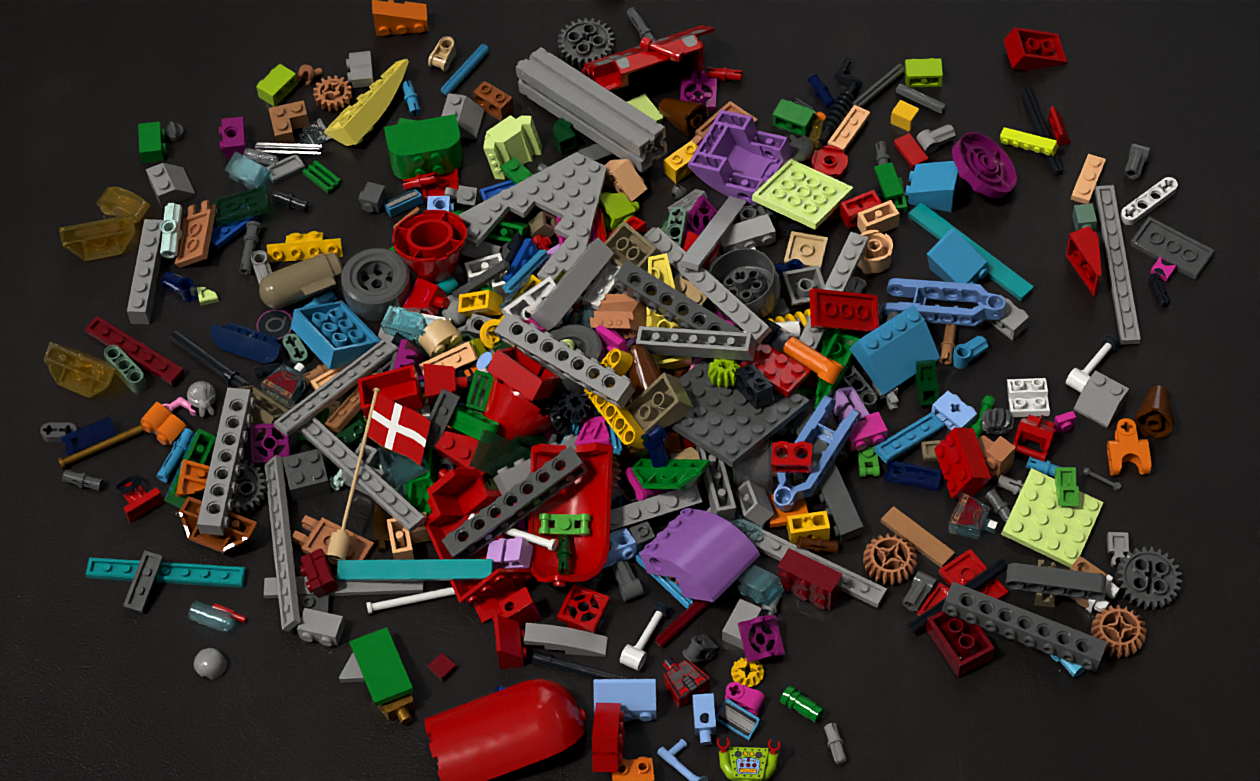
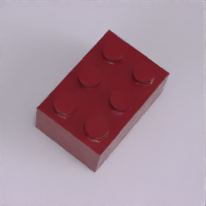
(809, 579)
(960, 642)

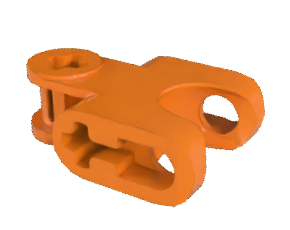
(1128, 449)

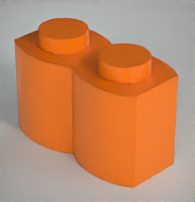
(163, 424)

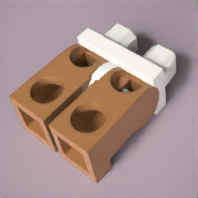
(1111, 589)

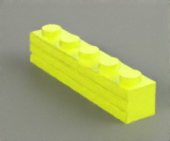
(1028, 141)

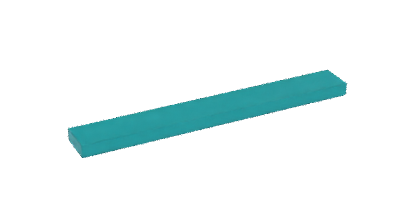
(997, 270)
(414, 570)
(169, 572)

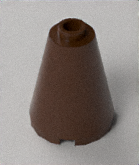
(684, 115)
(643, 369)
(1155, 413)

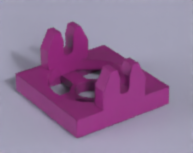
(699, 81)
(700, 206)
(403, 358)
(256, 456)
(751, 654)

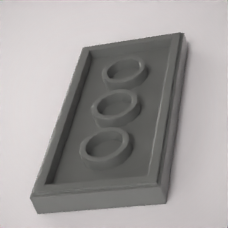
(1164, 242)

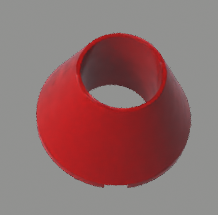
(431, 243)
(514, 413)

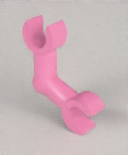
(180, 402)

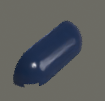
(246, 342)

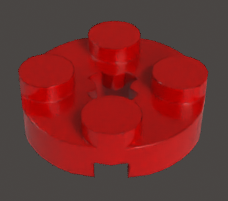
(838, 158)

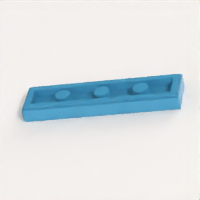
(909, 437)

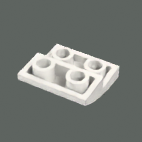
(1028, 397)

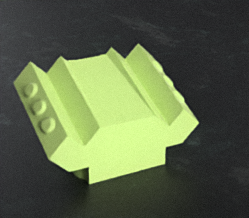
(509, 140)

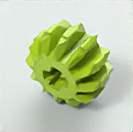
(722, 372)

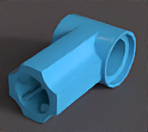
(969, 351)

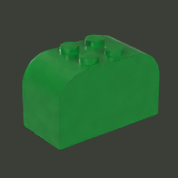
(424, 147)

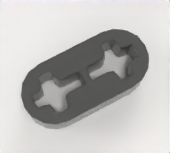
(58, 430)

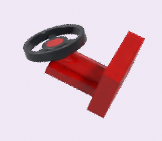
(138, 499)

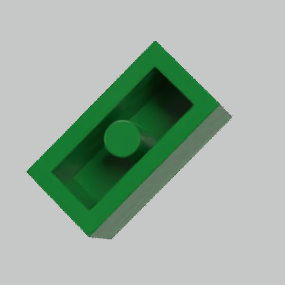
(793, 117)
(151, 142)

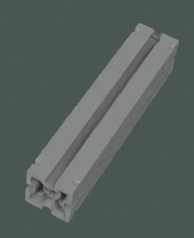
(591, 109)

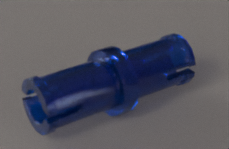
(821, 90)

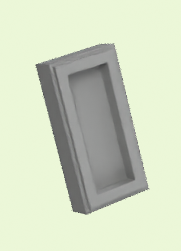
(285, 168)

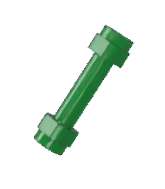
(987, 403)

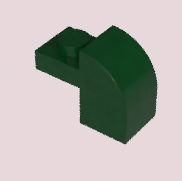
(565, 136)
(925, 382)

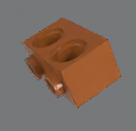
(493, 101)

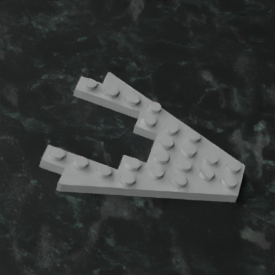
(565, 189)

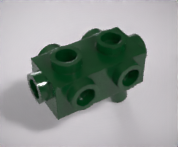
(353, 435)

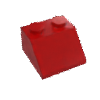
(508, 642)

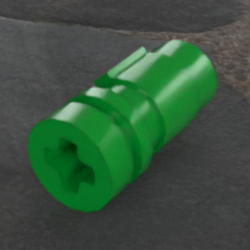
(802, 704)

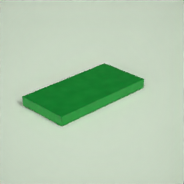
(381, 666)

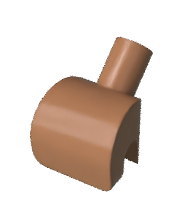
(306, 72)

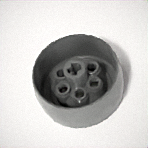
(741, 271)
(380, 293)
(586, 341)

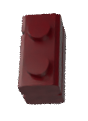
(319, 573)

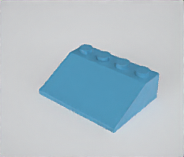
(333, 333)
(893, 349)

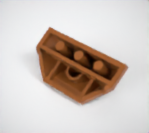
(237, 533)

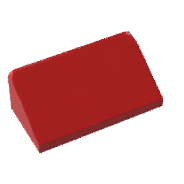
(1058, 127)

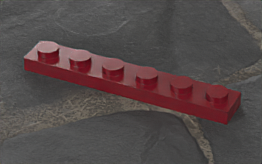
(135, 350)

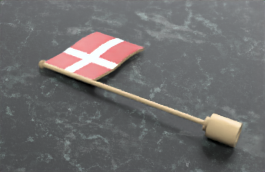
(394, 429)

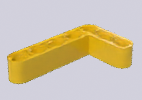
(619, 419)

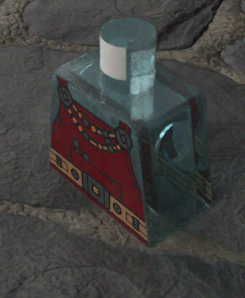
(285, 384)
(971, 518)

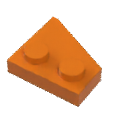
(192, 478)

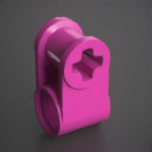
(745, 697)

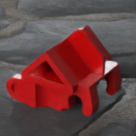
(1036, 430)

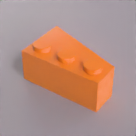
(399, 18)

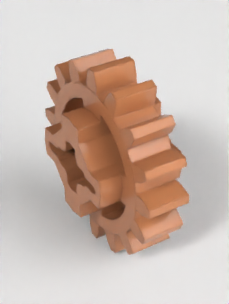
(332, 93)

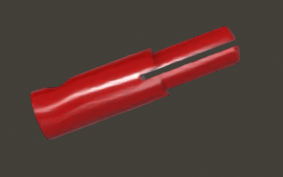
(236, 616)

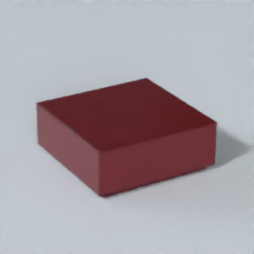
(442, 666)

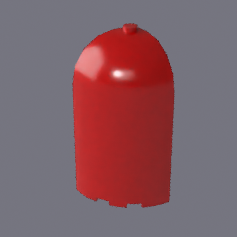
(586, 495)
(504, 731)

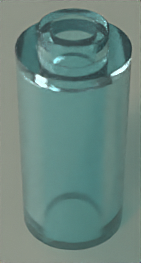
(211, 616)

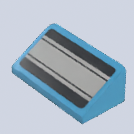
(403, 202)
(738, 719)

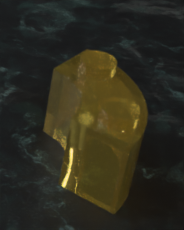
(122, 202)

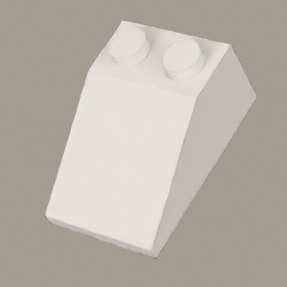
(519, 305)

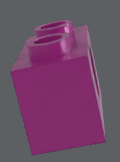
(233, 136)

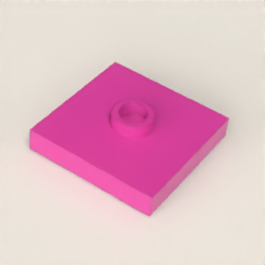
(610, 340)

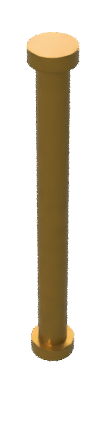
(100, 446)

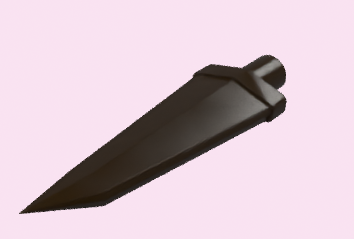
(380, 528)

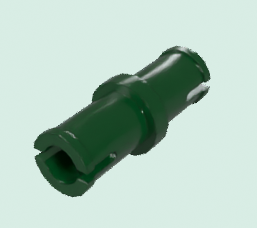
(564, 554)

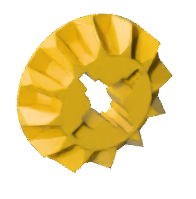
(488, 327)
(753, 678)

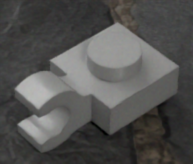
(465, 195)
(890, 397)

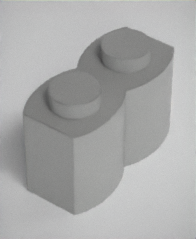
(360, 69)

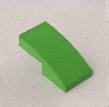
(1066, 487)

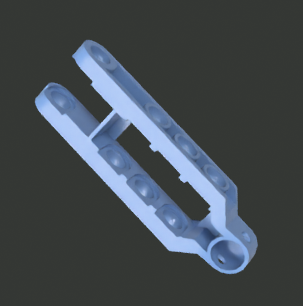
(922, 290)
(787, 494)

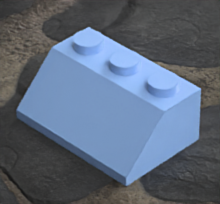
(635, 695)

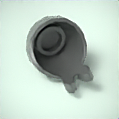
(802, 147)

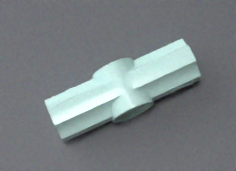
(171, 230)

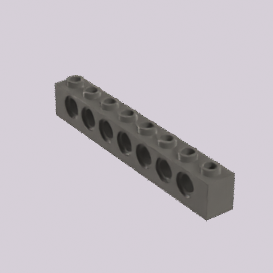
(630, 272)
(525, 504)
(1034, 626)

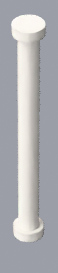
(550, 544)
(409, 599)

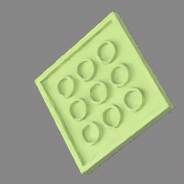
(802, 194)
(1046, 526)

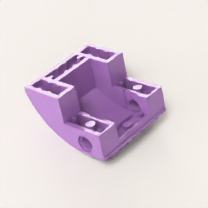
(738, 156)
(701, 554)

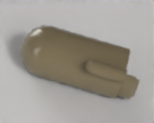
(300, 281)

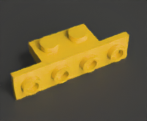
(303, 247)

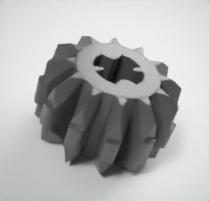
(997, 421)

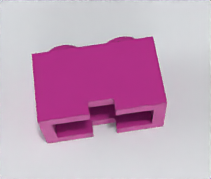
(867, 433)

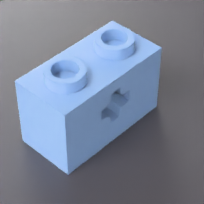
(954, 412)

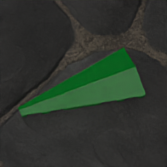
(836, 347)

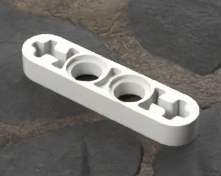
(1149, 201)

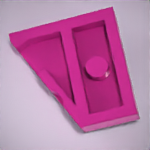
(594, 430)

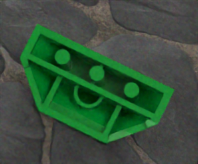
(677, 475)

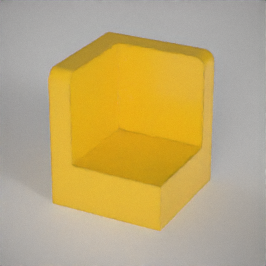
(903, 115)

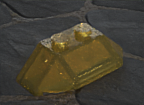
(99, 238)
(78, 370)

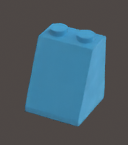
(933, 185)
(956, 260)

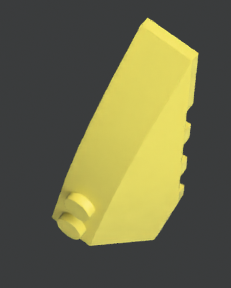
(359, 119)
(660, 268)

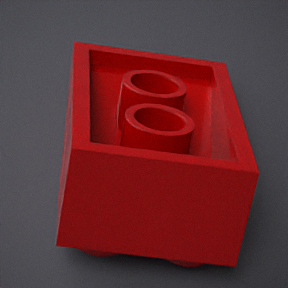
(1034, 49)
(1085, 257)

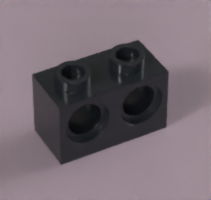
(754, 386)

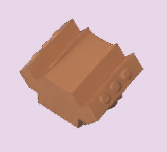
(620, 314)

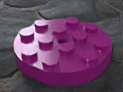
(984, 165)

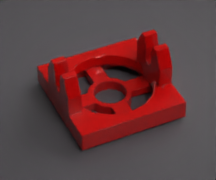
(587, 595)

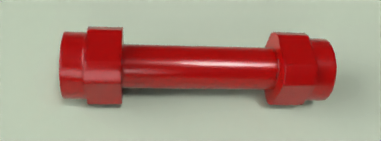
(675, 54)

